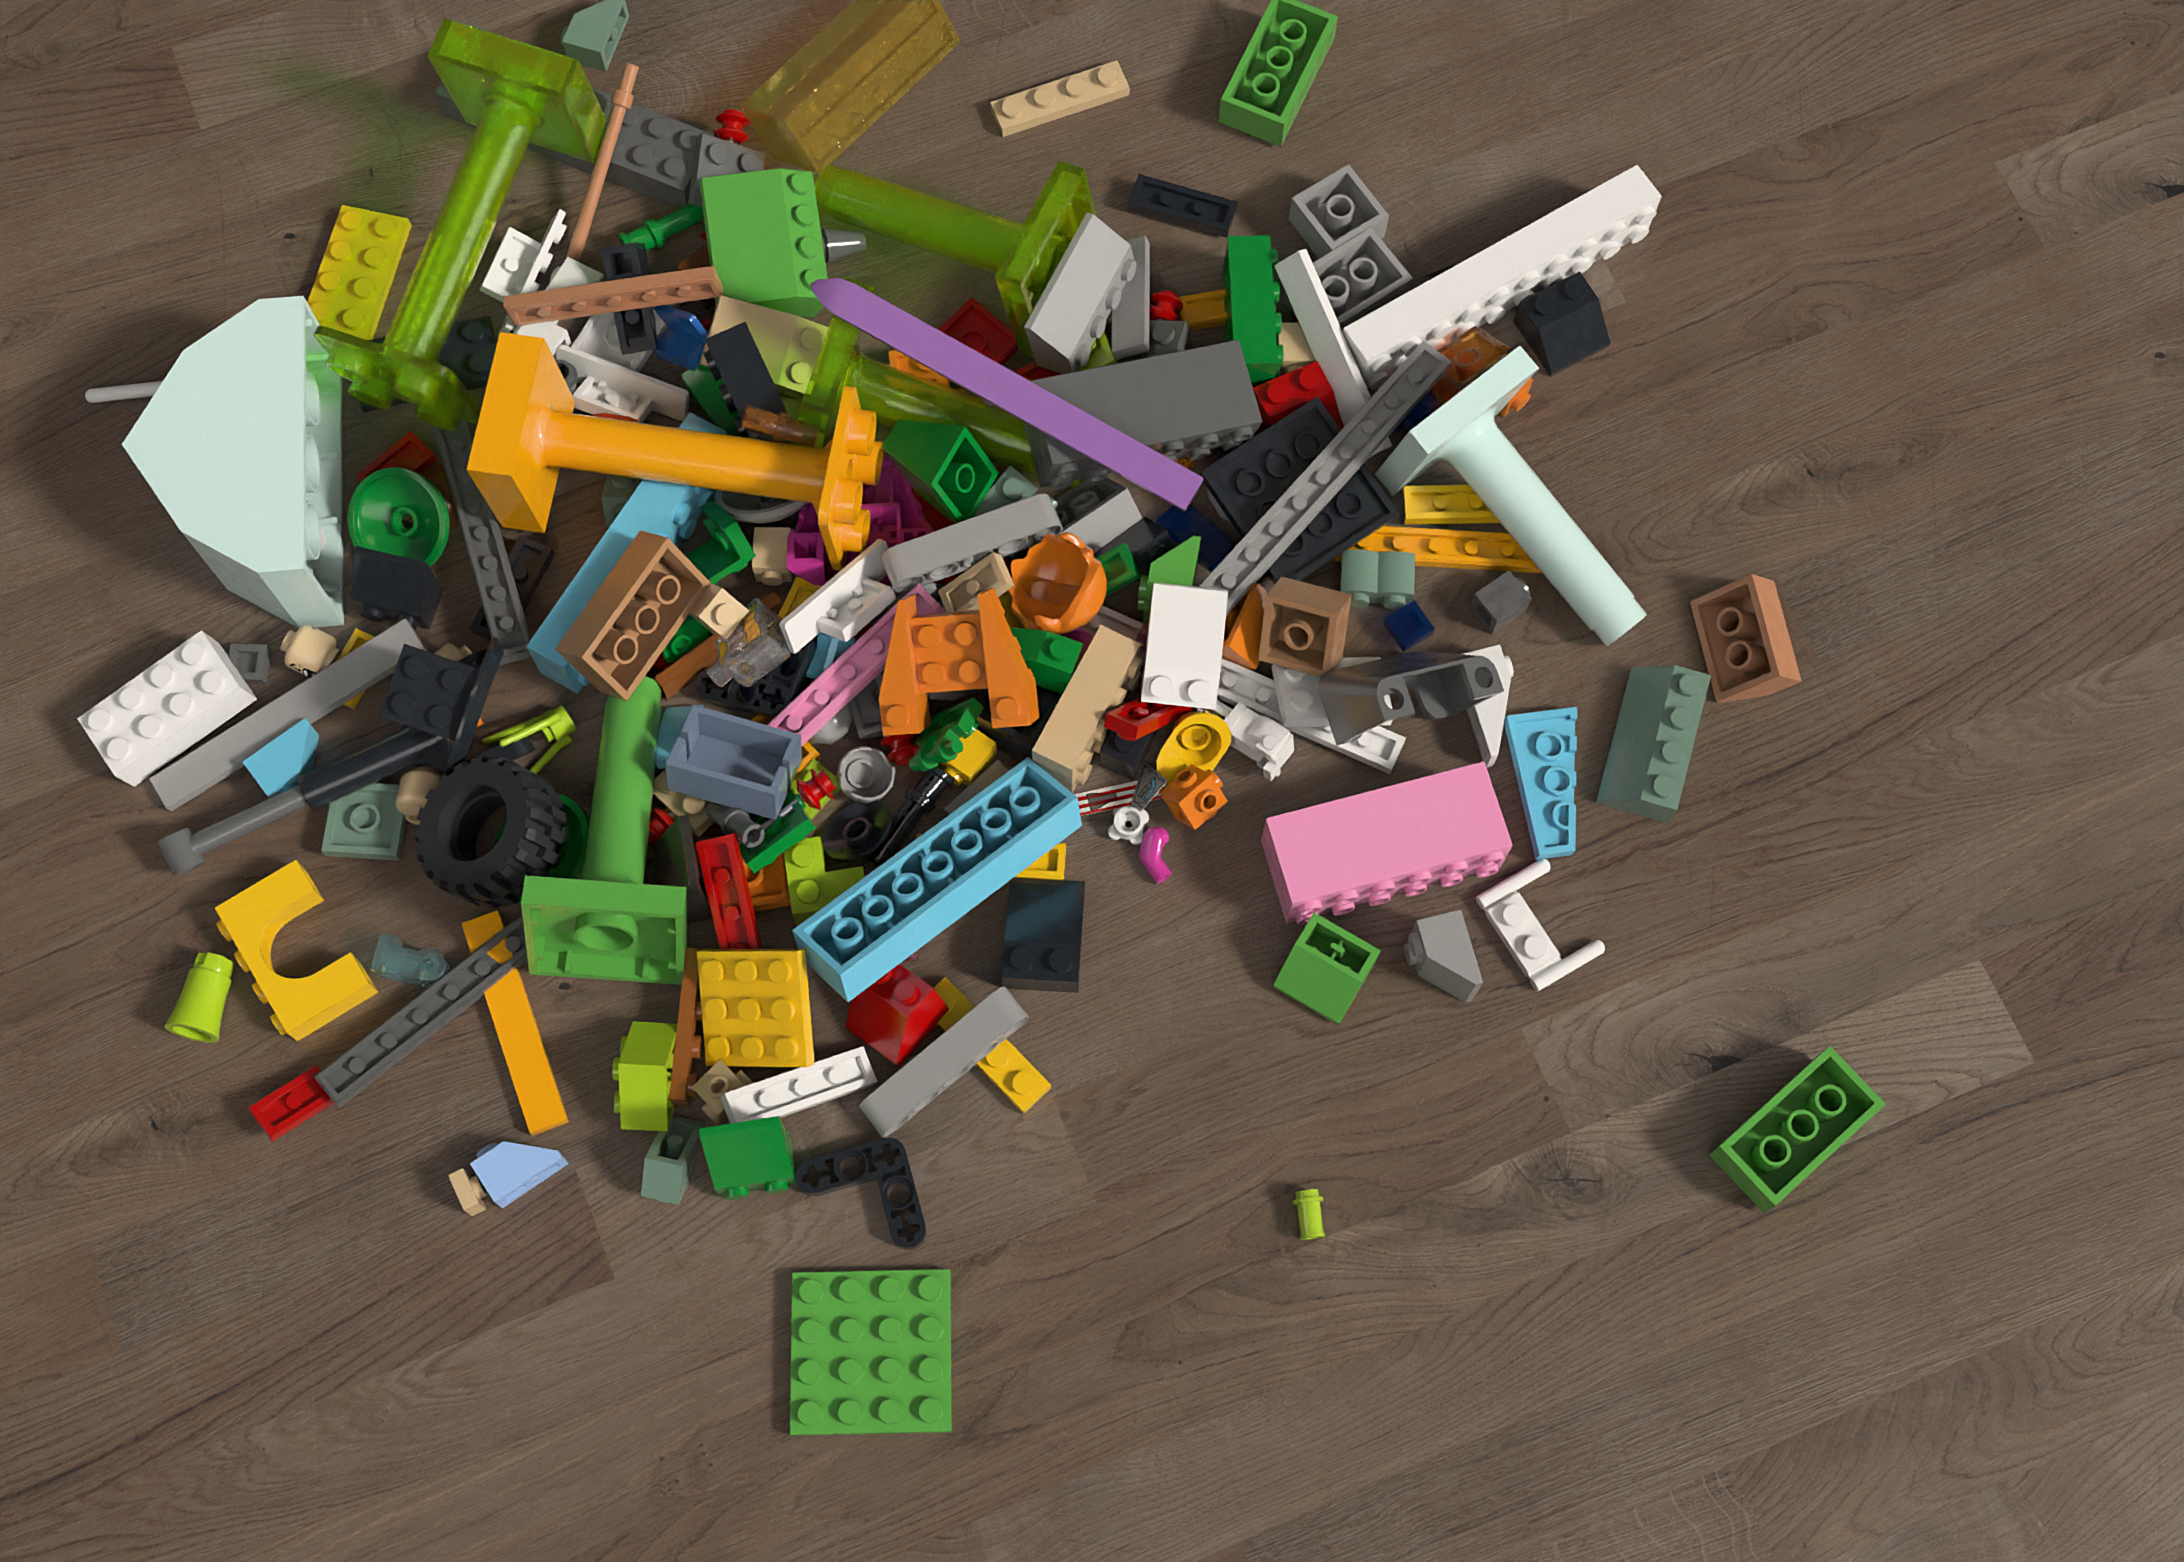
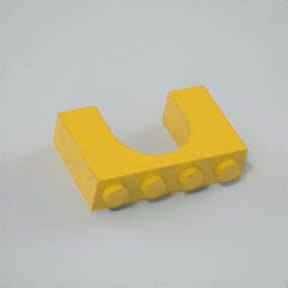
(253, 922)

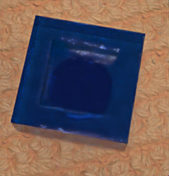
(1408, 626)

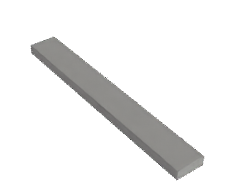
(307, 700)

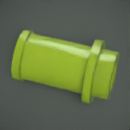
(1309, 1214)

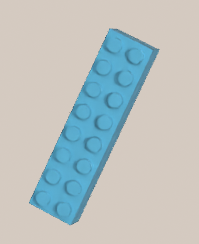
(652, 508)
(937, 878)

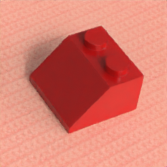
(1293, 390)
(895, 1014)

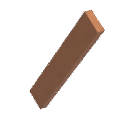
(613, 296)

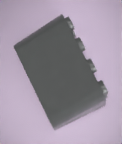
(1441, 681)

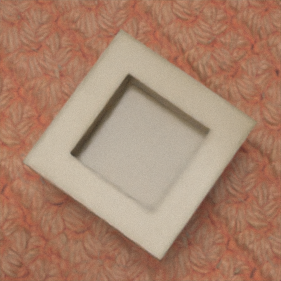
(469, 1191)

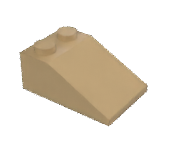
(784, 341)

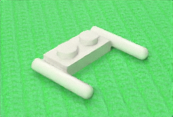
(1525, 935)

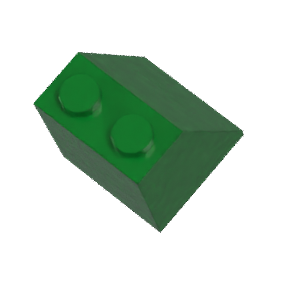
(942, 466)

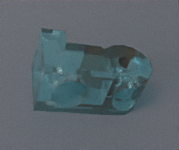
(407, 965)

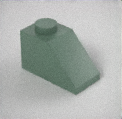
(595, 33)
(671, 1161)

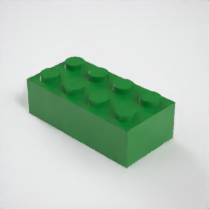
(1252, 304)

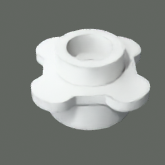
(1128, 814)

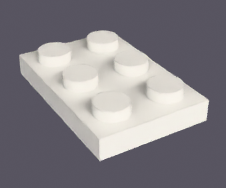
(1300, 698)

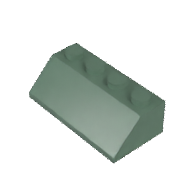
(1653, 741)

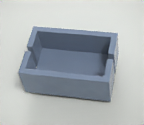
(734, 762)

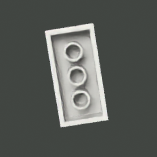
(167, 709)

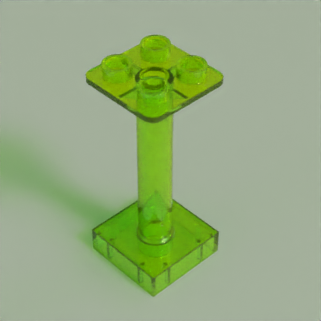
(513, 99)

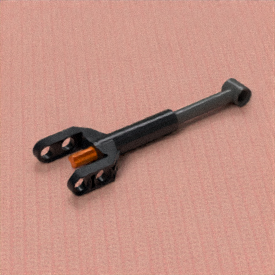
(330, 783)

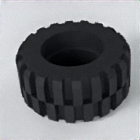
(456, 814)

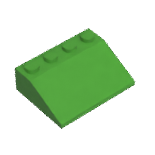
(765, 238)

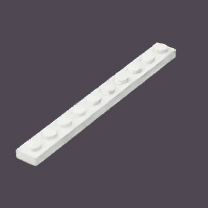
(1238, 684)

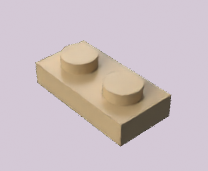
(963, 590)

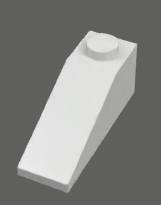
(1489, 716)

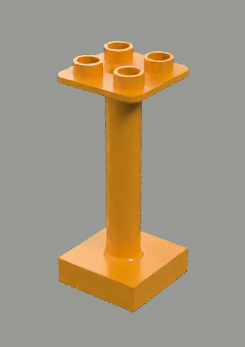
(531, 433)

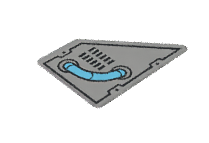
(1147, 786)

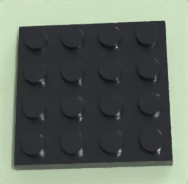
(1264, 468)

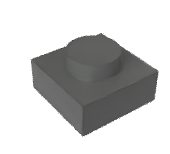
(251, 661)

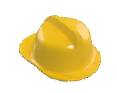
(1195, 740)

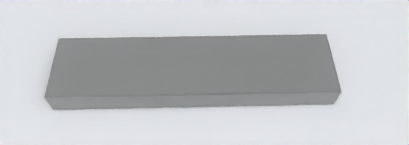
(1131, 316)

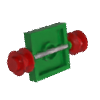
(792, 822)

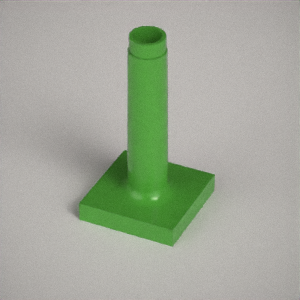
(609, 919)

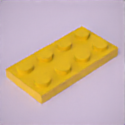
(358, 270)

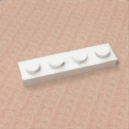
(801, 1087)

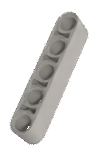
(970, 541)
(943, 1062)

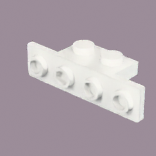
(519, 262)
(620, 390)
(843, 602)

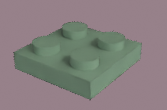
(365, 825)

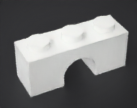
(569, 274)

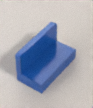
(682, 340)

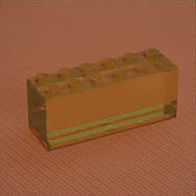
(848, 78)

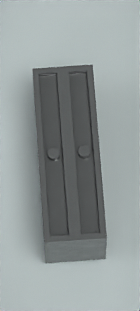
(1169, 402)

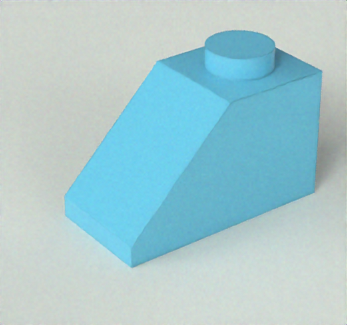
(284, 759)

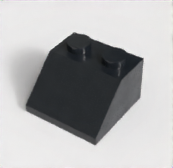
(1563, 323)
(394, 588)
(1017, 740)

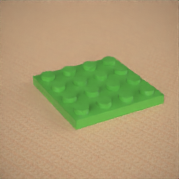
(871, 1352)

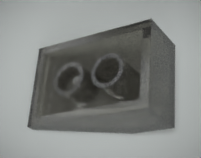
(679, 865)

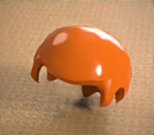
(1057, 584)

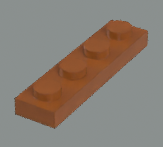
(687, 1043)

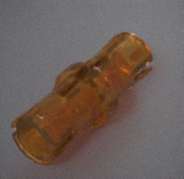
(780, 426)

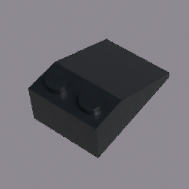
(1043, 935)

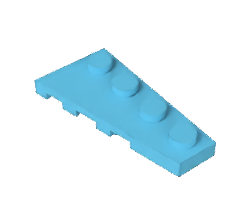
(1543, 762)

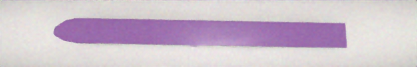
(1008, 391)

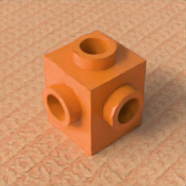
(1194, 796)

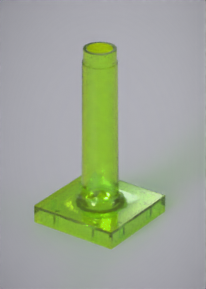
(1015, 252)
(904, 396)

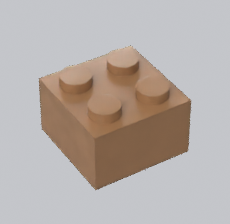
(1304, 626)

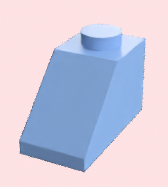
(514, 1169)

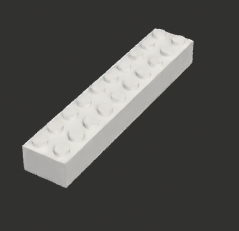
(1504, 274)

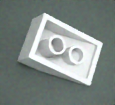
(1184, 645)

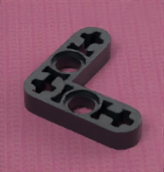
(774, 686)
(885, 1176)

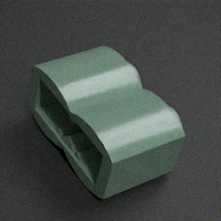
(1378, 577)

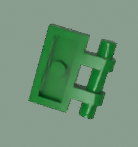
(941, 739)

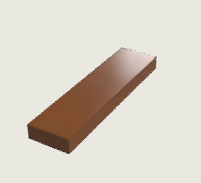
(701, 657)

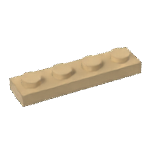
(1059, 98)

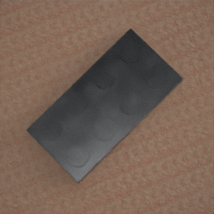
(466, 353)

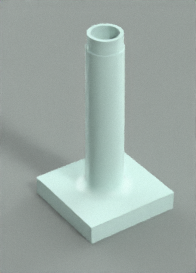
(1472, 443)

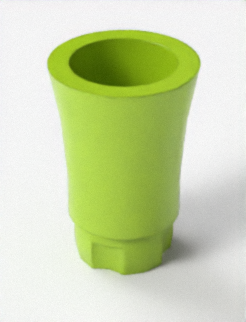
(202, 999)

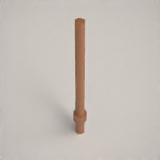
(621, 100)

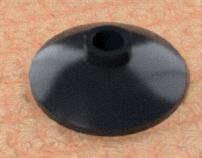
(856, 831)

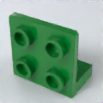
(727, 549)

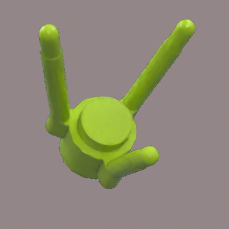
(553, 724)

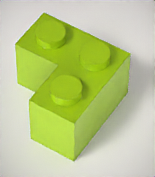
(810, 882)
(645, 1076)

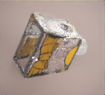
(751, 648)

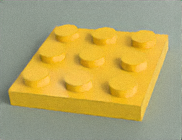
(755, 1007)

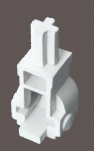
(1257, 737)

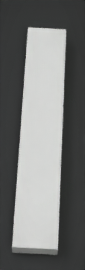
(1324, 335)

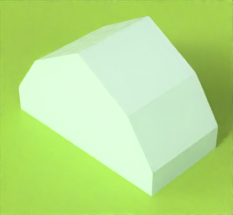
(253, 459)

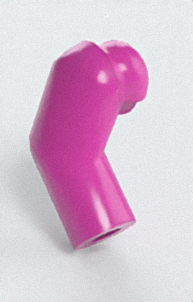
(1150, 853)

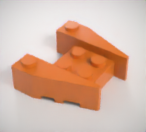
(953, 655)

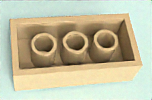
(1077, 723)

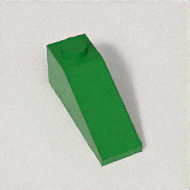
(1048, 656)

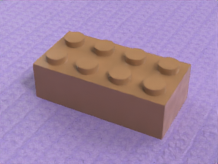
(633, 615)

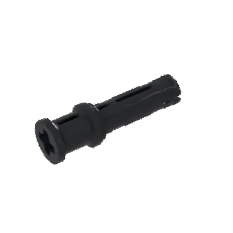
(918, 801)

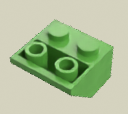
(1326, 968)

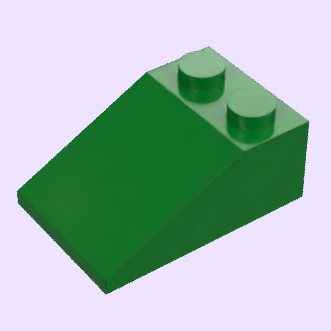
(749, 1157)

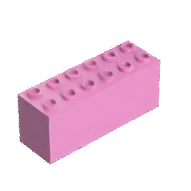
(1386, 843)

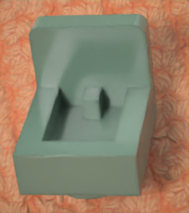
(616, 494)

